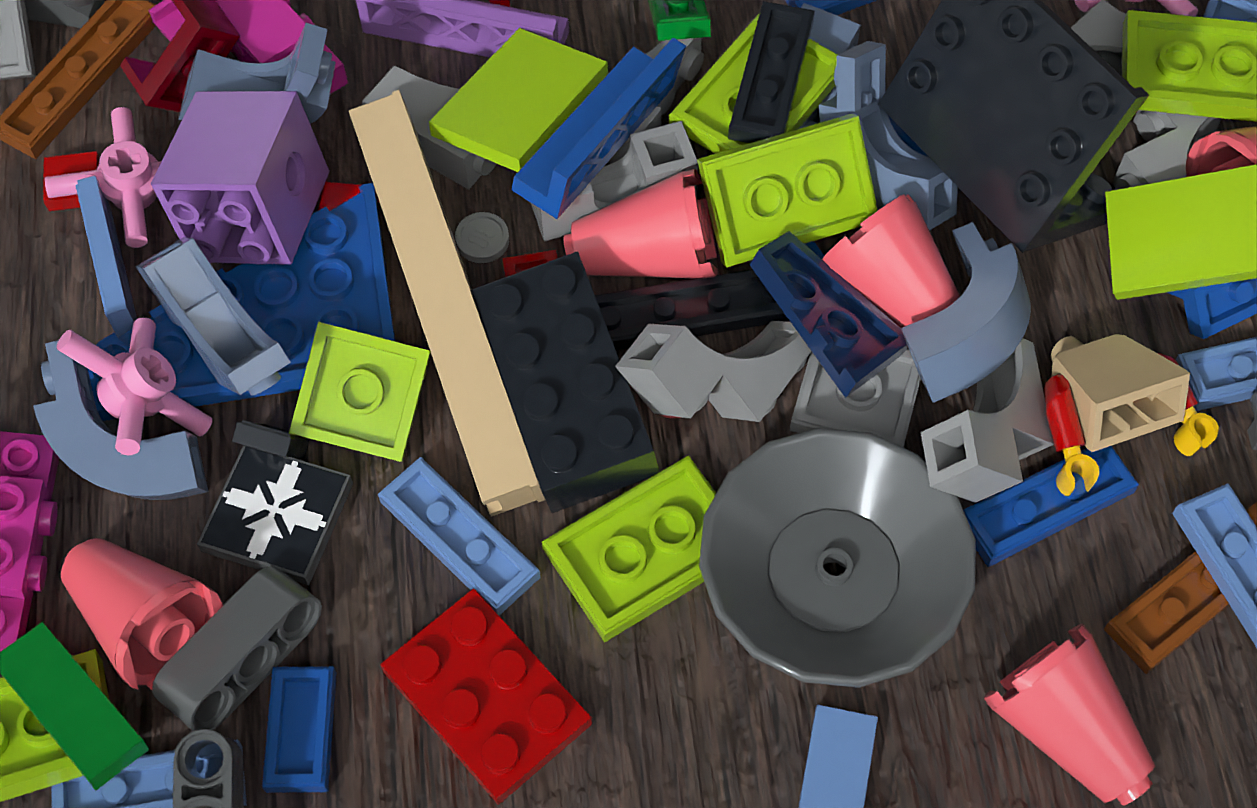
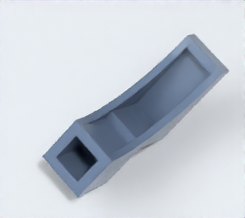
(212, 318)

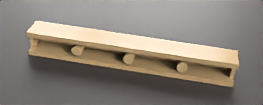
(445, 305)

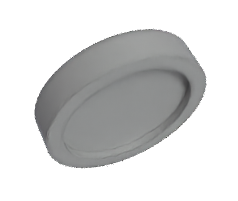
(482, 237)

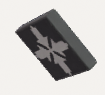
(276, 513)

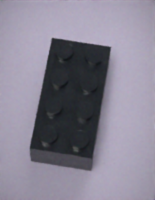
(565, 382)

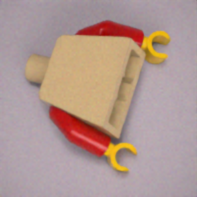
(1113, 394)

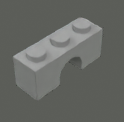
(650, 159)

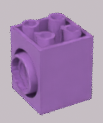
(242, 176)

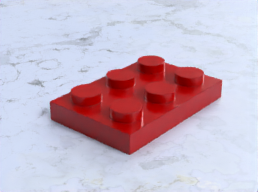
(486, 695)

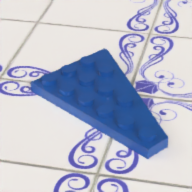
(332, 280)

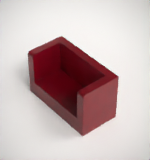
(165, 81)

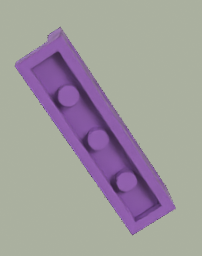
(456, 24)

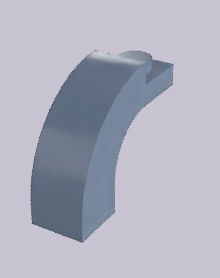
(304, 71)
(892, 164)
(979, 327)
(161, 470)

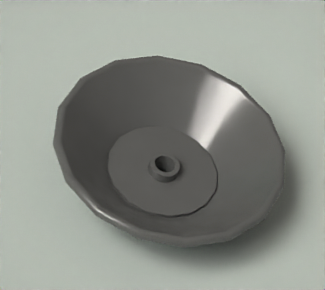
(847, 504)

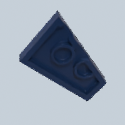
(830, 315)

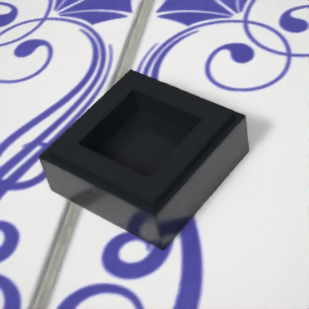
(270, 439)

